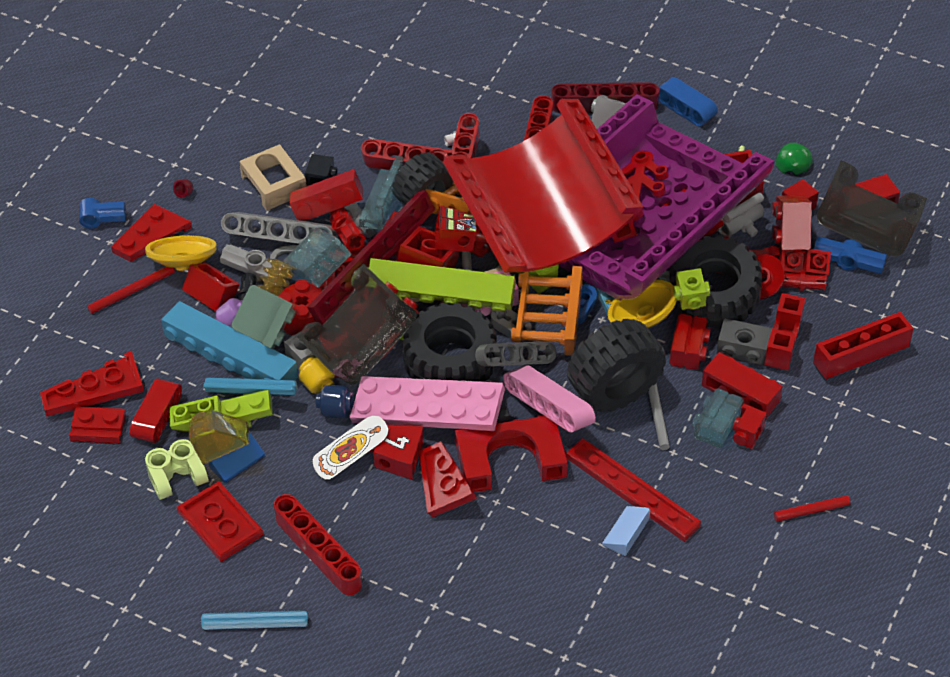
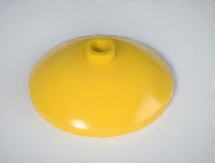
(181, 251)
(649, 307)

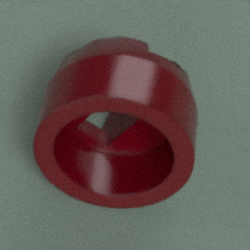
(181, 186)

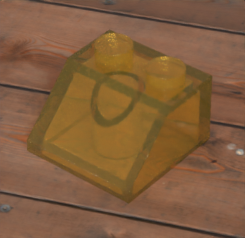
(216, 434)

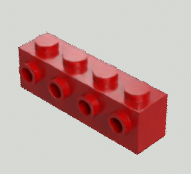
(863, 345)

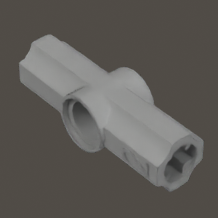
(246, 261)

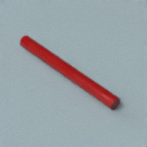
(130, 289)

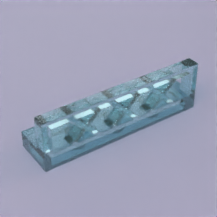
(380, 198)

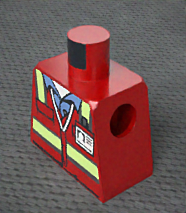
(456, 230)

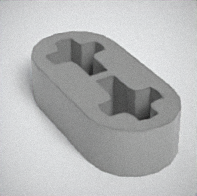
(505, 325)

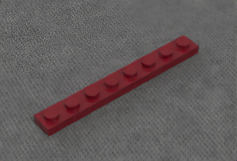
(380, 247)

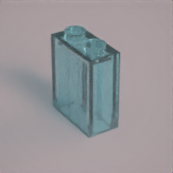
(317, 257)

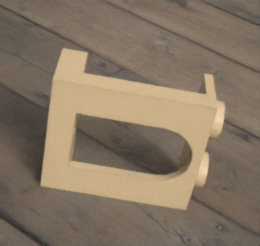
(279, 192)

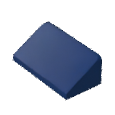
(237, 461)

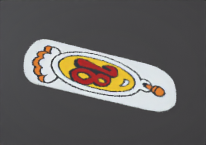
(350, 447)

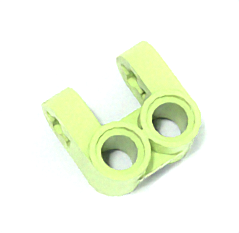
(179, 459)

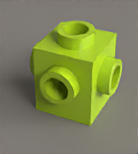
(691, 289)

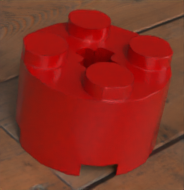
(301, 295)

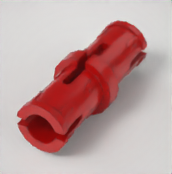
(805, 281)

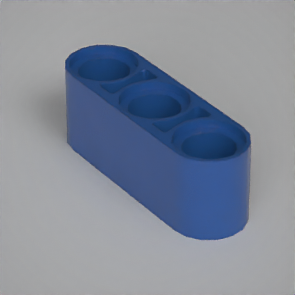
(687, 101)

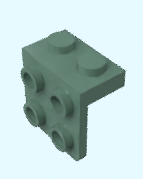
(263, 316)

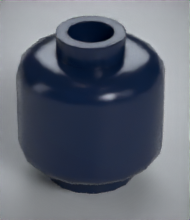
(335, 401)

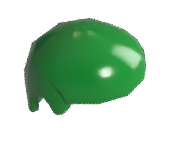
(794, 158)

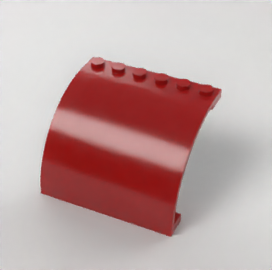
(547, 193)

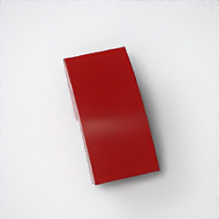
(808, 261)

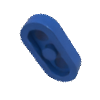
(590, 294)

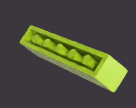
(447, 284)

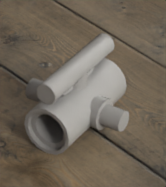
(742, 217)

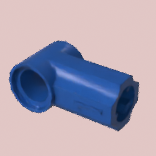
(94, 212)

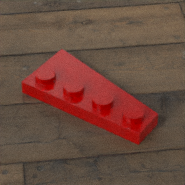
(108, 383)

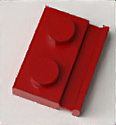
(97, 425)

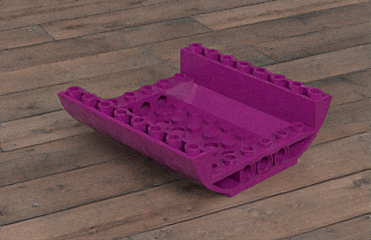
(667, 232)

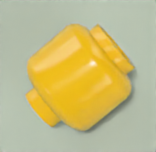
(315, 375)

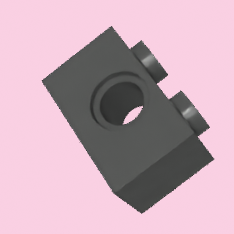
(744, 341)

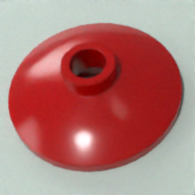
(775, 274)

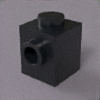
(319, 169)

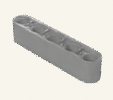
(268, 227)

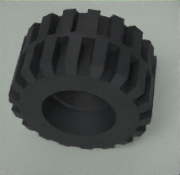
(421, 174)

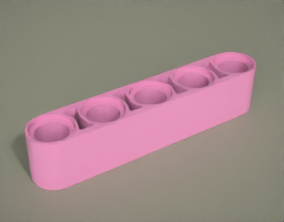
(549, 398)

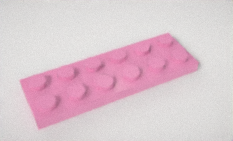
(429, 402)

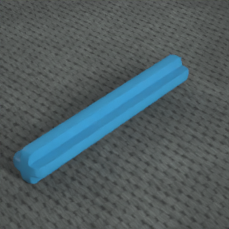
(250, 386)
(254, 619)

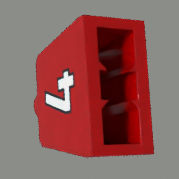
(399, 450)

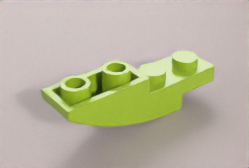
(243, 407)

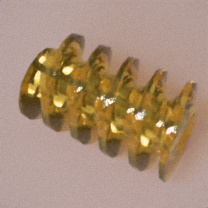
(276, 276)

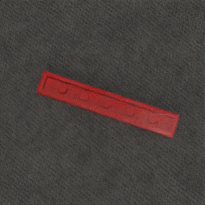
(633, 489)

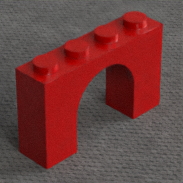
(535, 434)

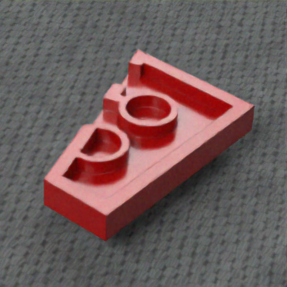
(151, 226)
(443, 481)

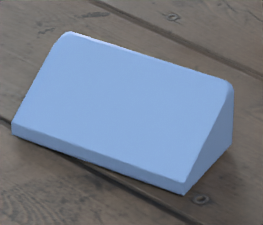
(627, 529)

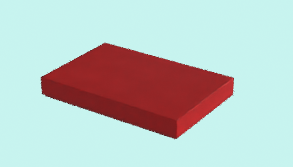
(220, 521)

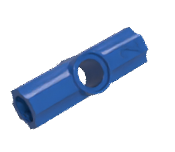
(852, 255)

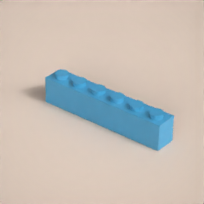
(226, 346)

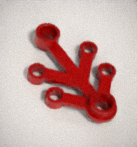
(641, 162)

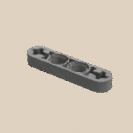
(516, 355)

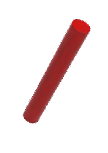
(811, 508)

